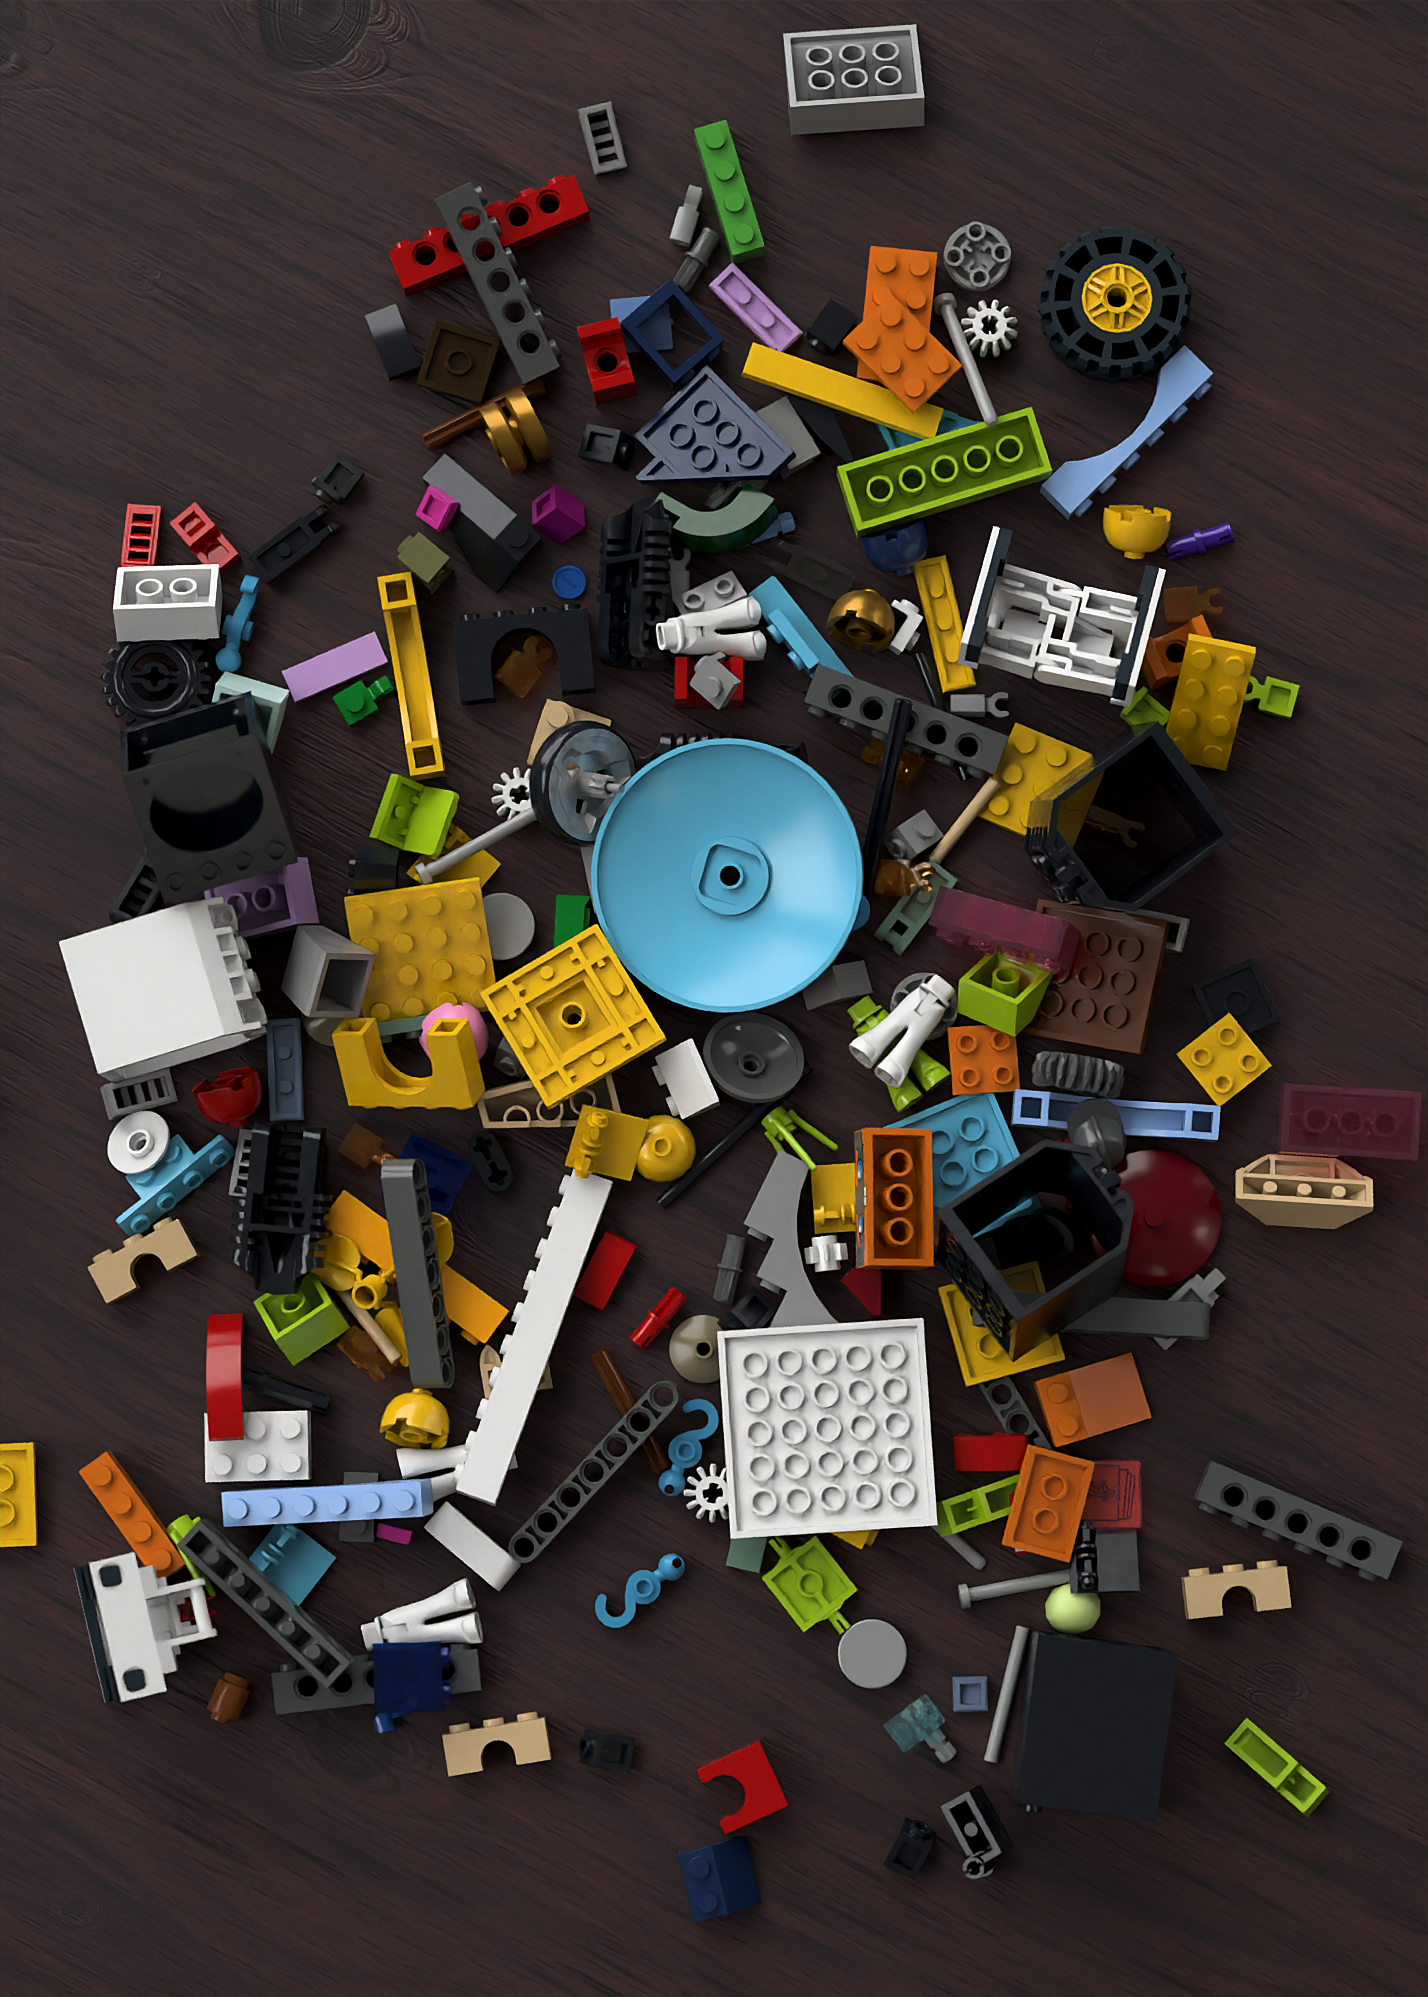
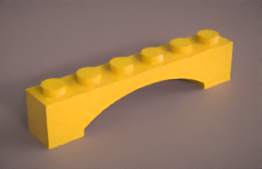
(412, 676)

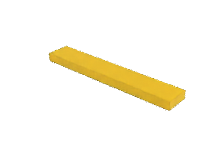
(839, 391)

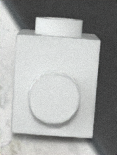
(906, 635)

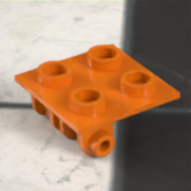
(982, 1060)

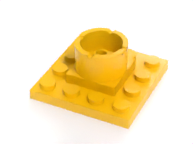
(566, 984)

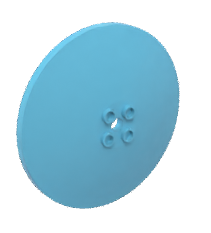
(664, 863)

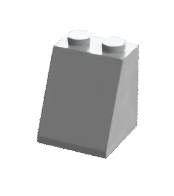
(326, 973)

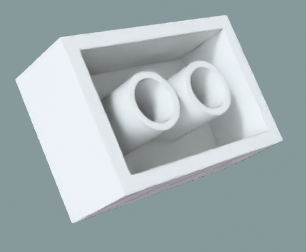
(167, 602)
(272, 1449)

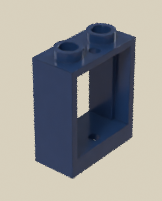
(649, 308)

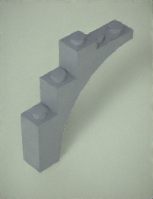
(776, 1216)

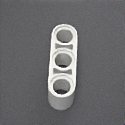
(472, 1545)

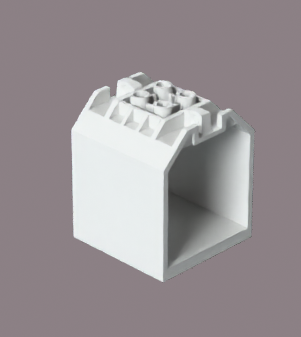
(164, 988)

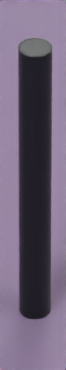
(936, 700)

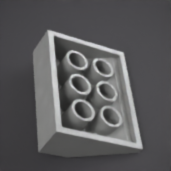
(854, 79)

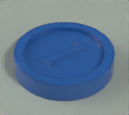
(569, 582)

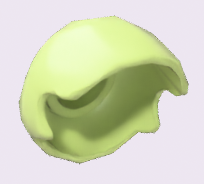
(1072, 1612)

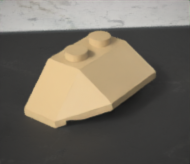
(1303, 1191)

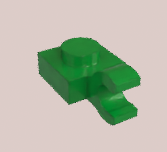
(359, 702)

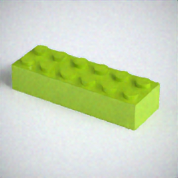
(943, 472)

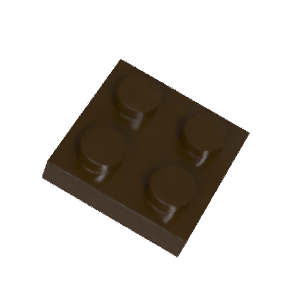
(458, 362)

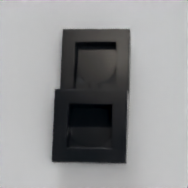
(392, 342)

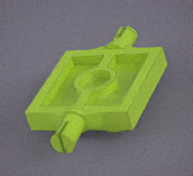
(809, 1584)

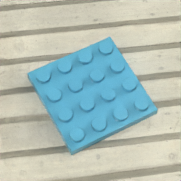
(967, 1147)

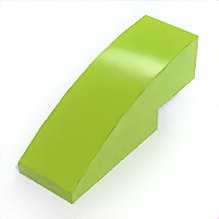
(975, 1506)
(1277, 1767)

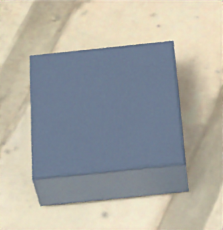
(970, 1693)

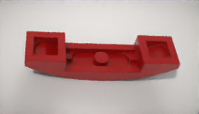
(224, 1377)

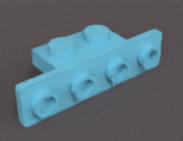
(795, 630)
(172, 1180)

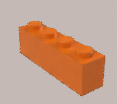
(132, 1514)

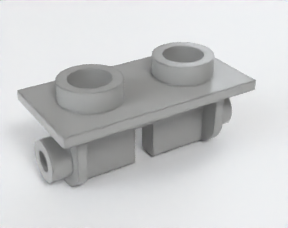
(710, 595)

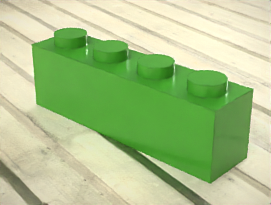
(729, 192)

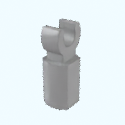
(687, 218)
(679, 576)
(977, 705)

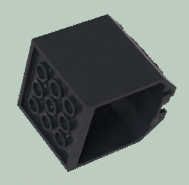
(1180, 782)
(1051, 1169)

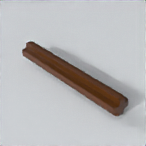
(471, 419)
(624, 1402)

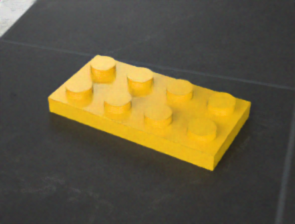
(1209, 699)

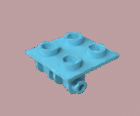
(292, 1560)

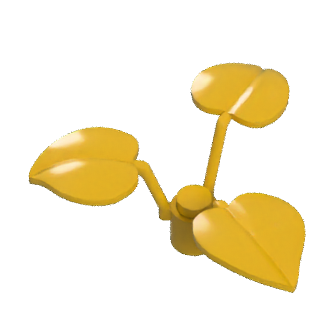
(342, 1275)

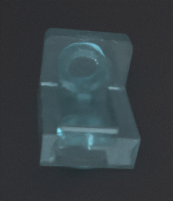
(914, 1723)

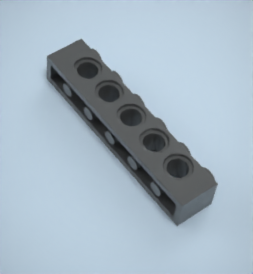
(451, 208)
(987, 741)
(1381, 1547)
(265, 1602)
(290, 1698)

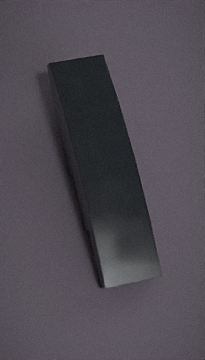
(822, 426)

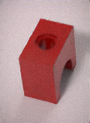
(604, 341)
(688, 698)
(759, 1781)

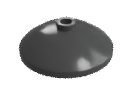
(757, 1044)

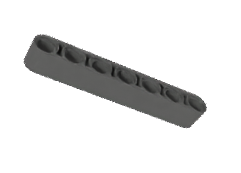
(417, 1273)
(1136, 1318)
(583, 1483)

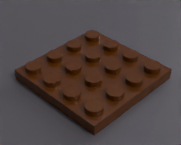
(1110, 984)

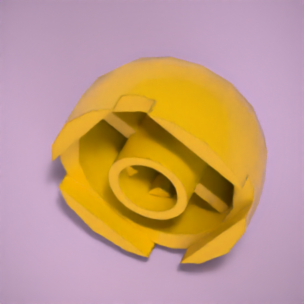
(1136, 529)
(666, 1149)
(416, 1420)

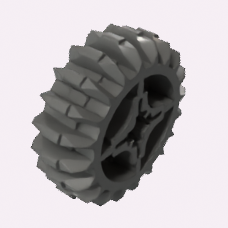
(1078, 1074)

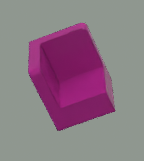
(558, 514)

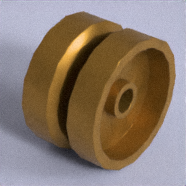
(519, 430)

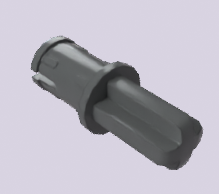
(696, 259)
(729, 1268)

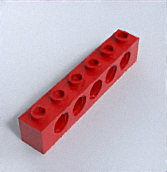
(540, 225)

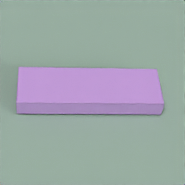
(755, 309)
(335, 667)

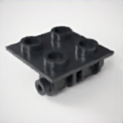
(1104, 1560)

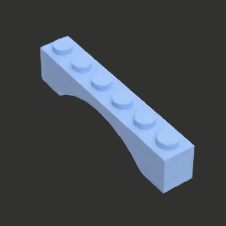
(1079, 480)
(1138, 1118)
(327, 1503)

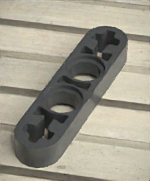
(1014, 1406)

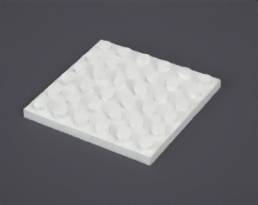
(827, 1428)

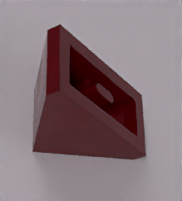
(865, 1287)

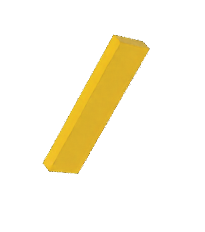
(943, 623)

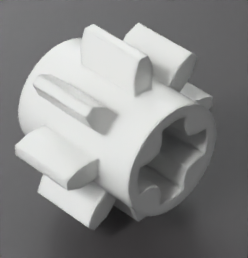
(826, 1253)

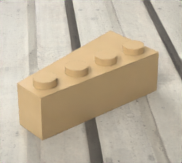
(522, 1106)

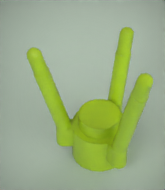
(780, 1125)
(177, 1531)

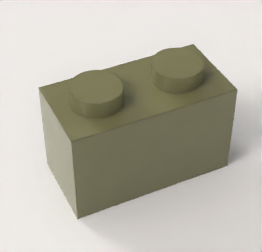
(425, 561)

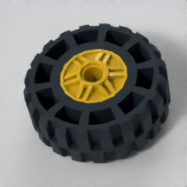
(1107, 338)

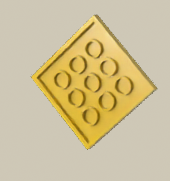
(426, 946)

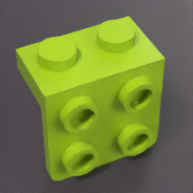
(414, 816)

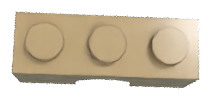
(115, 1271)
(1205, 1591)
(526, 1736)

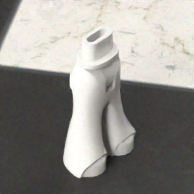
(696, 632)
(918, 1016)
(421, 1461)
(409, 1625)

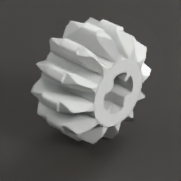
(989, 341)
(514, 785)
(703, 1485)

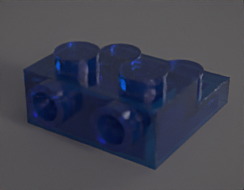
(443, 1169)
(410, 1676)

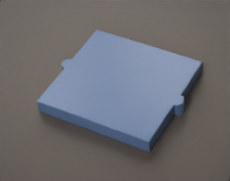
(655, 330)

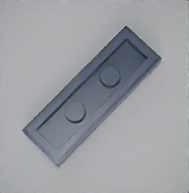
(285, 1070)

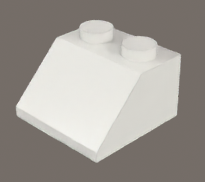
(686, 1081)

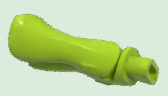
(925, 1068)

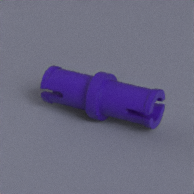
(1199, 542)

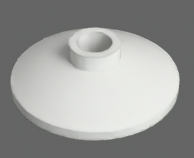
(131, 1135)

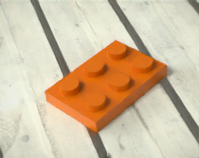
(902, 354)
(1048, 1503)

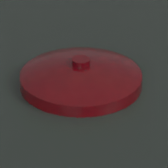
(1172, 1218)

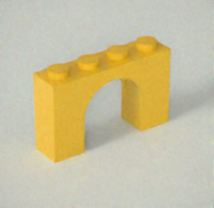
(375, 1082)

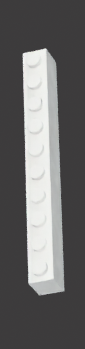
(533, 1337)

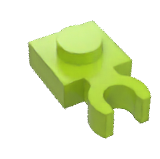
(1274, 697)

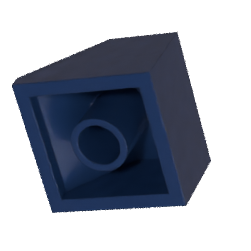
(719, 1878)

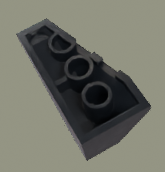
(487, 530)

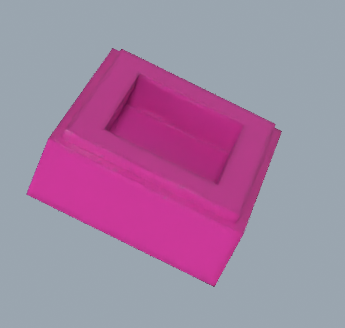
(437, 508)
(394, 1533)

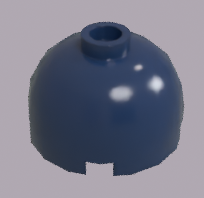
(897, 547)

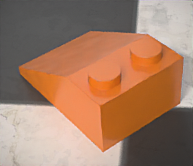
(1092, 1399)

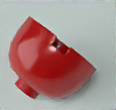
(229, 1097)

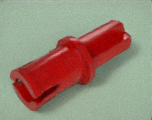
(658, 1318)

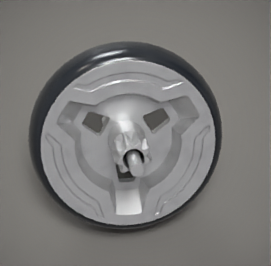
(556, 789)

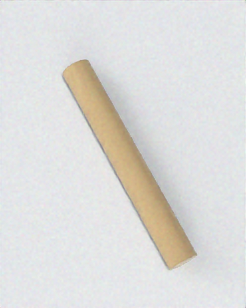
(964, 821)
(370, 1327)

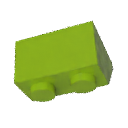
(1002, 993)
(302, 1320)

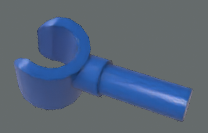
(384, 1721)

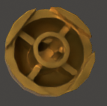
(862, 619)

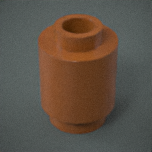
(229, 1697)

